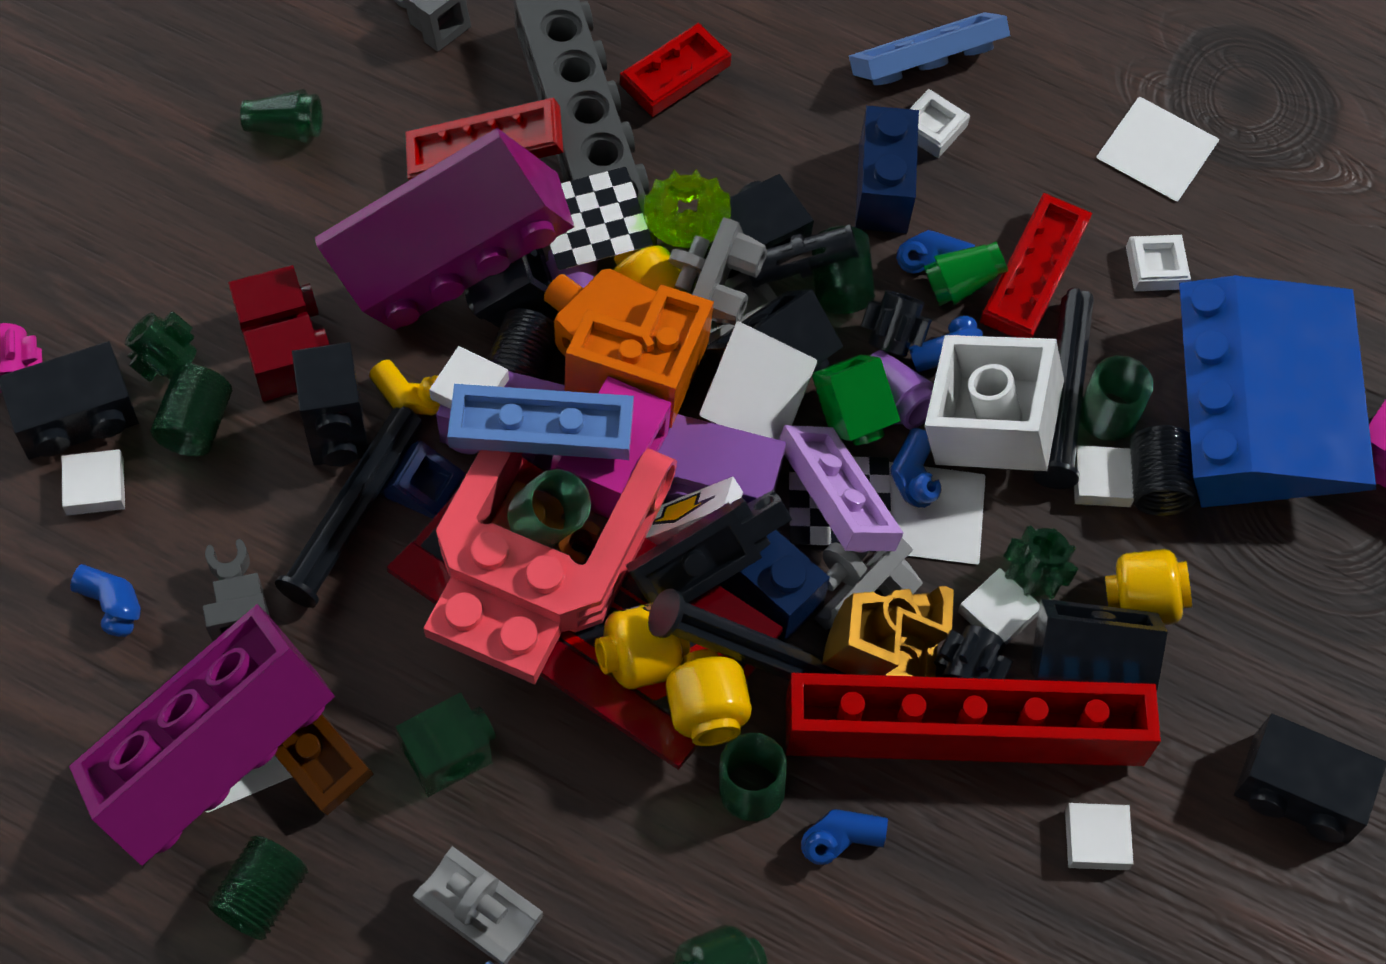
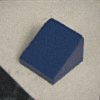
(423, 480)

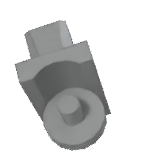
(728, 251)
(883, 571)
(478, 906)

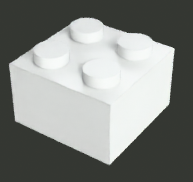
(995, 402)

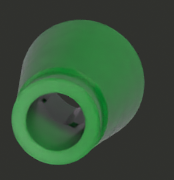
(964, 272)

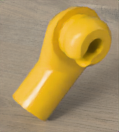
(401, 392)

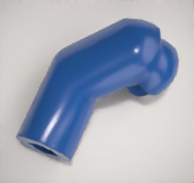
(923, 247)
(929, 354)
(910, 474)
(115, 598)
(840, 829)

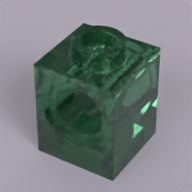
(446, 743)

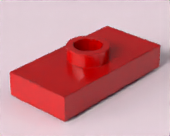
(675, 69)

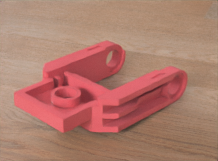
(518, 596)

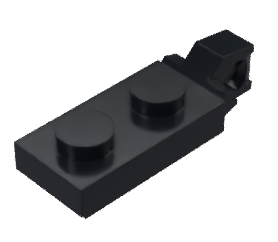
(710, 548)

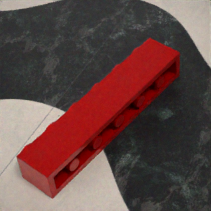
(971, 719)

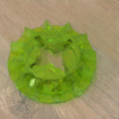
(681, 228)

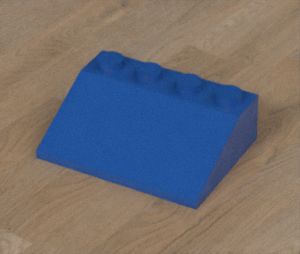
(1274, 390)

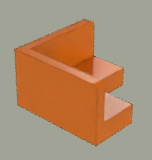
(653, 357)

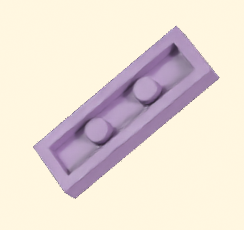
(840, 489)

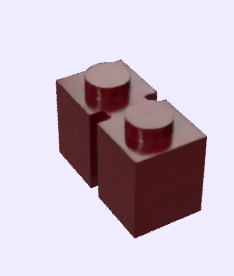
(274, 322)

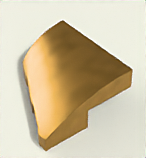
(890, 633)

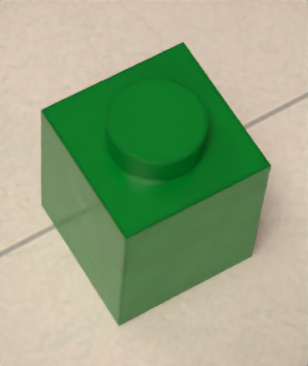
(856, 398)

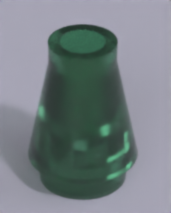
(284, 115)

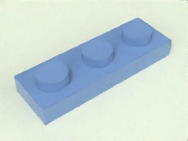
(929, 48)
(541, 421)

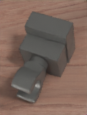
(437, 19)
(233, 592)

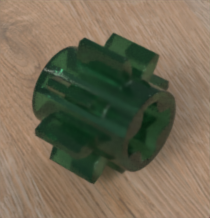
(160, 345)
(1040, 561)

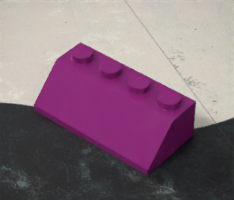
(447, 229)
(199, 735)

